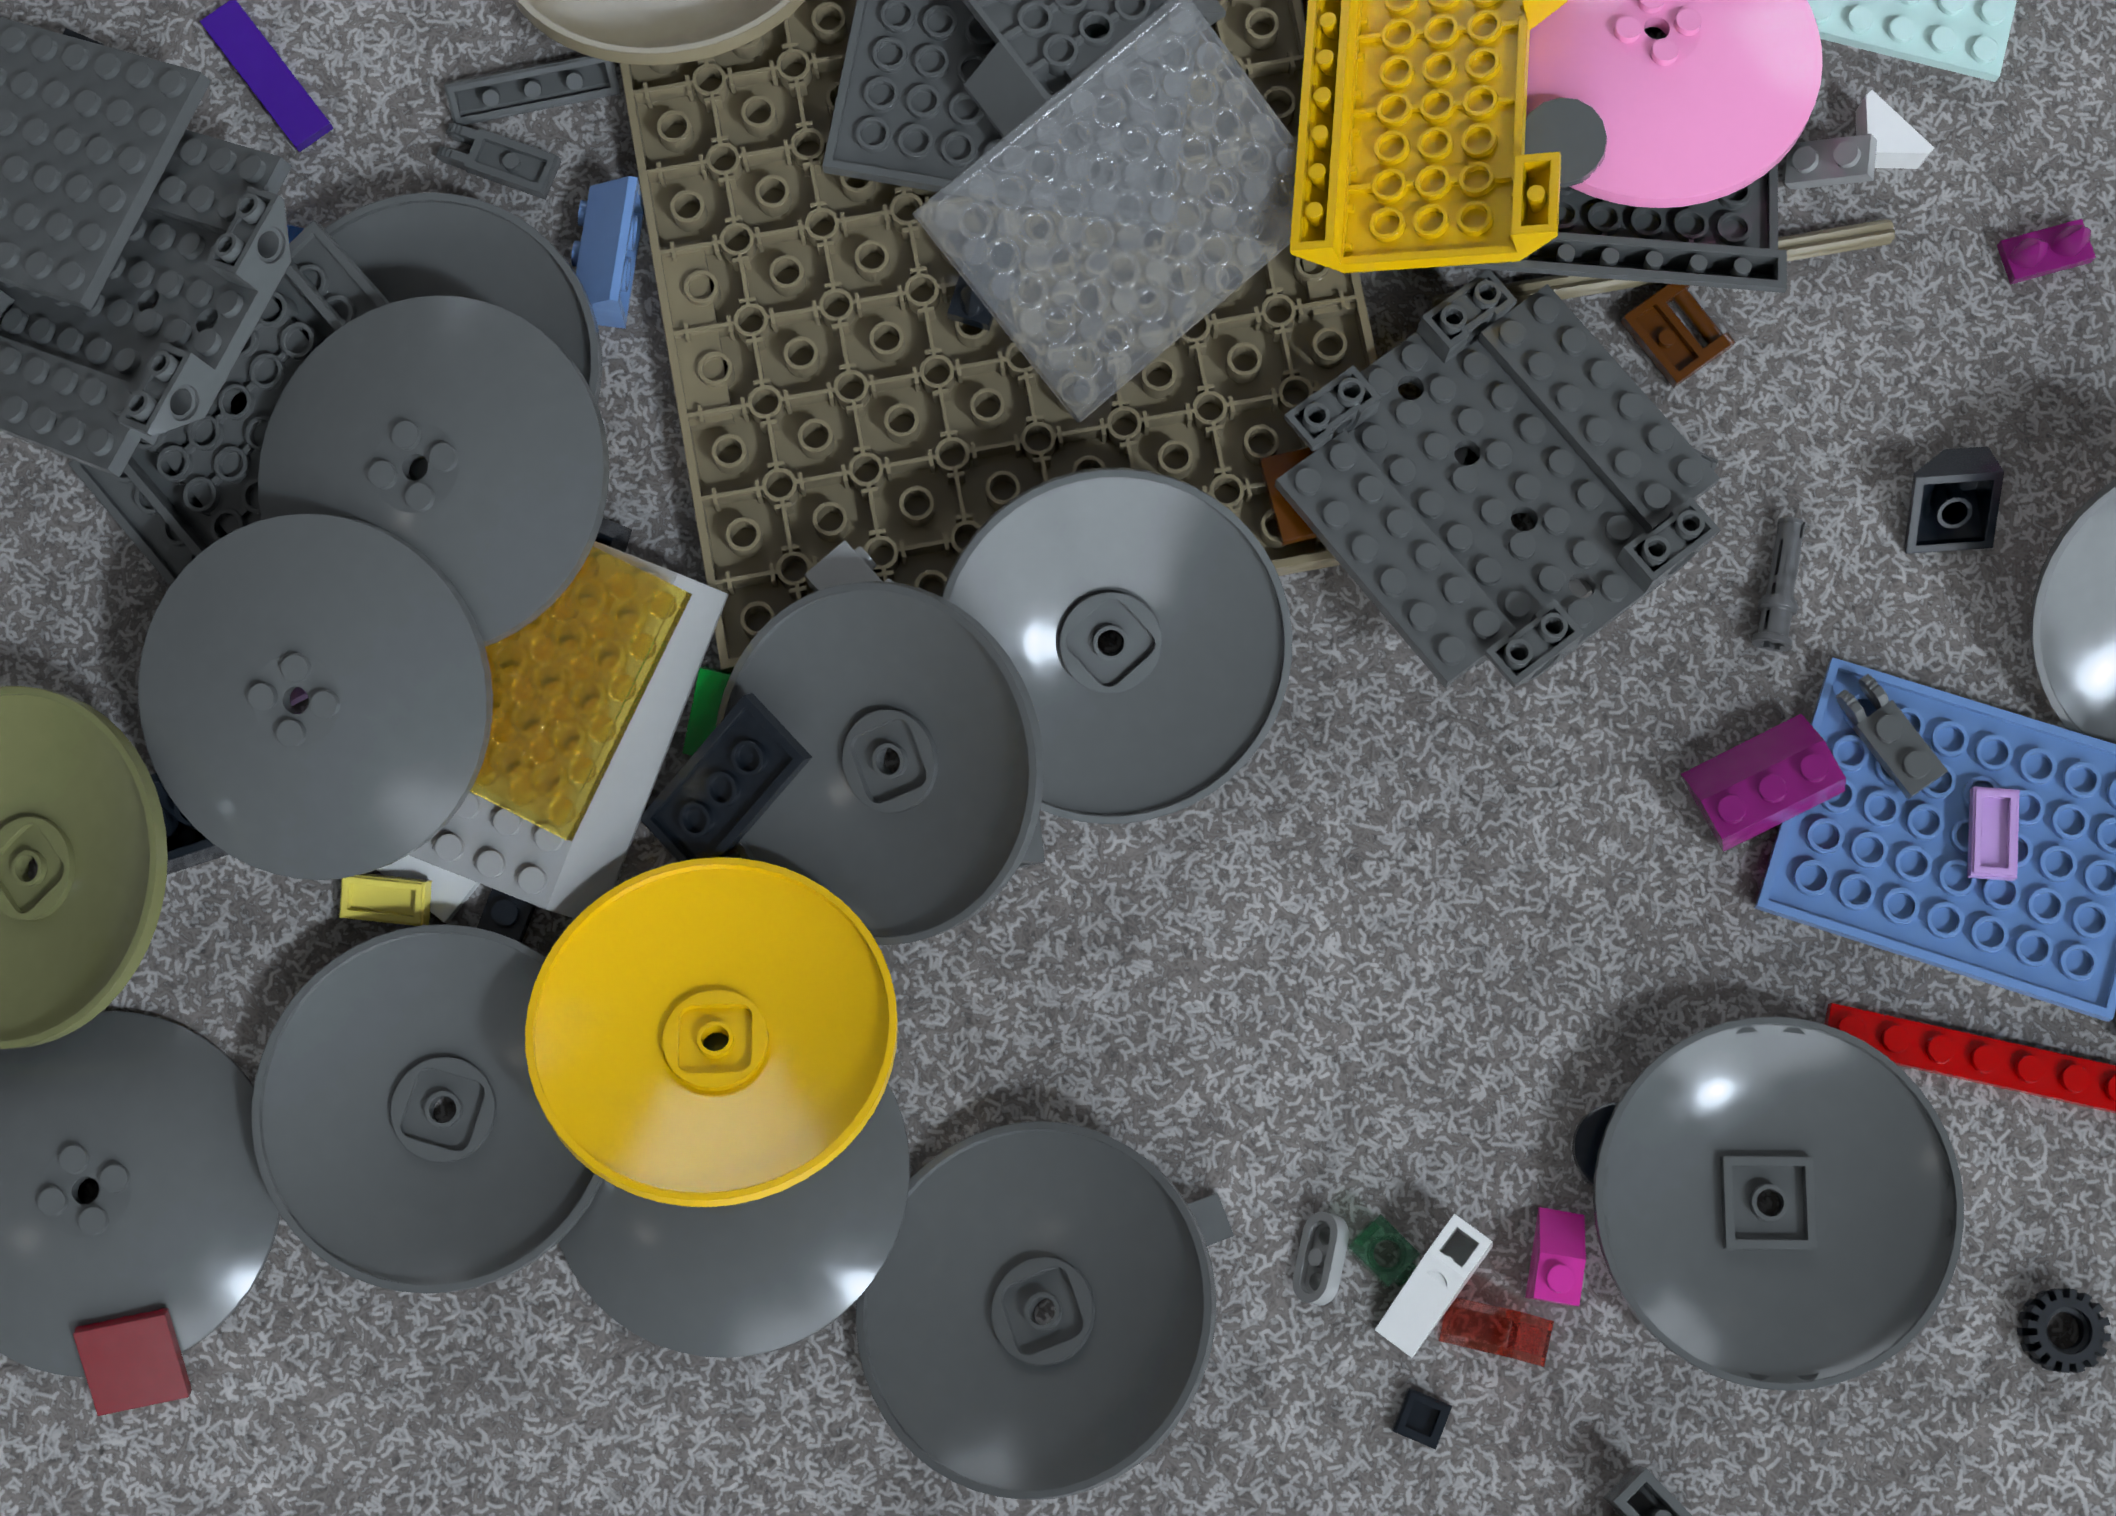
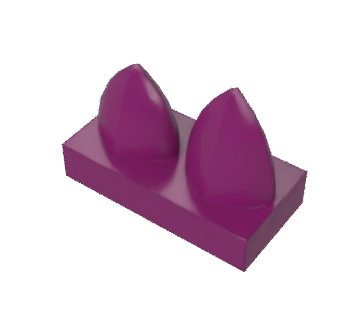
(2046, 251)

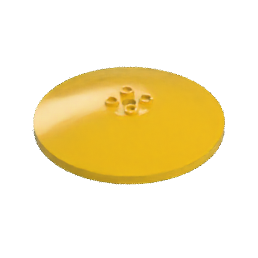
(698, 954)

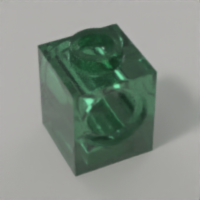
(1363, 1250)

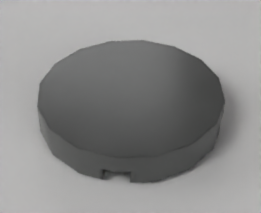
(1572, 130)

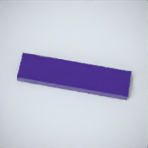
(266, 75)

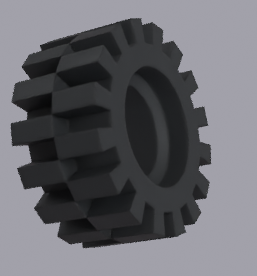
(2090, 1325)

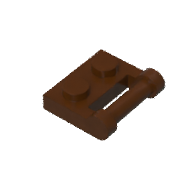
(1668, 340)

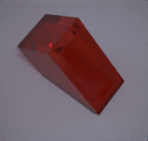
(1497, 1331)

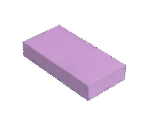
(1993, 833)

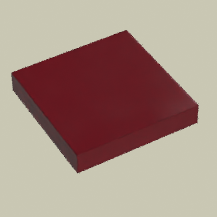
(132, 1361)

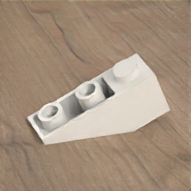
(1434, 1285)

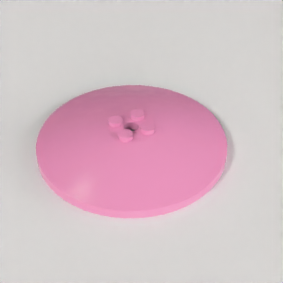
(1684, 110)

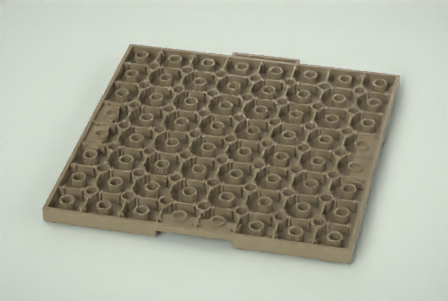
(840, 395)

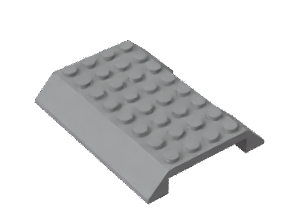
(570, 875)

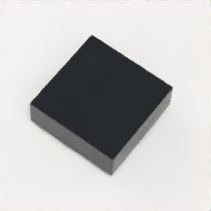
(1421, 1418)

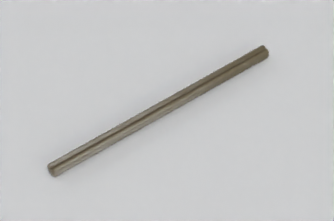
(1797, 246)

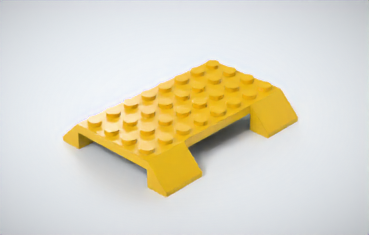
(1419, 136)

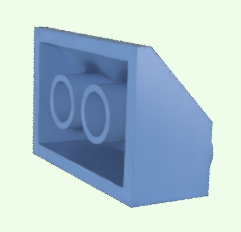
(609, 247)

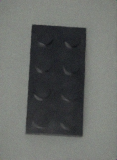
(726, 784)

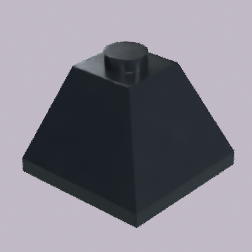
(1954, 502)

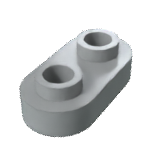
(1320, 1258)

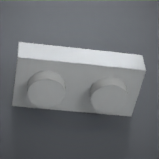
(1831, 162)

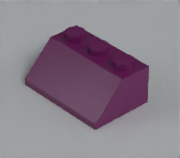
(1764, 781)

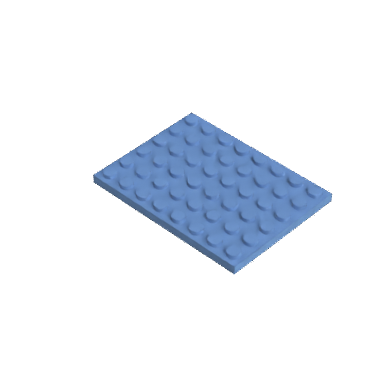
(1899, 866)

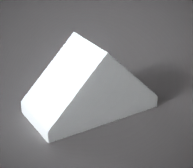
(1897, 140)

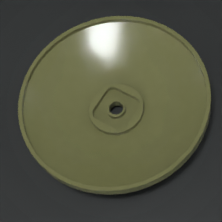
(98, 833)

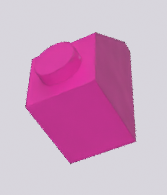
(1557, 1258)

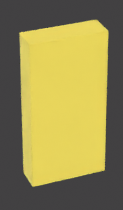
(386, 899)

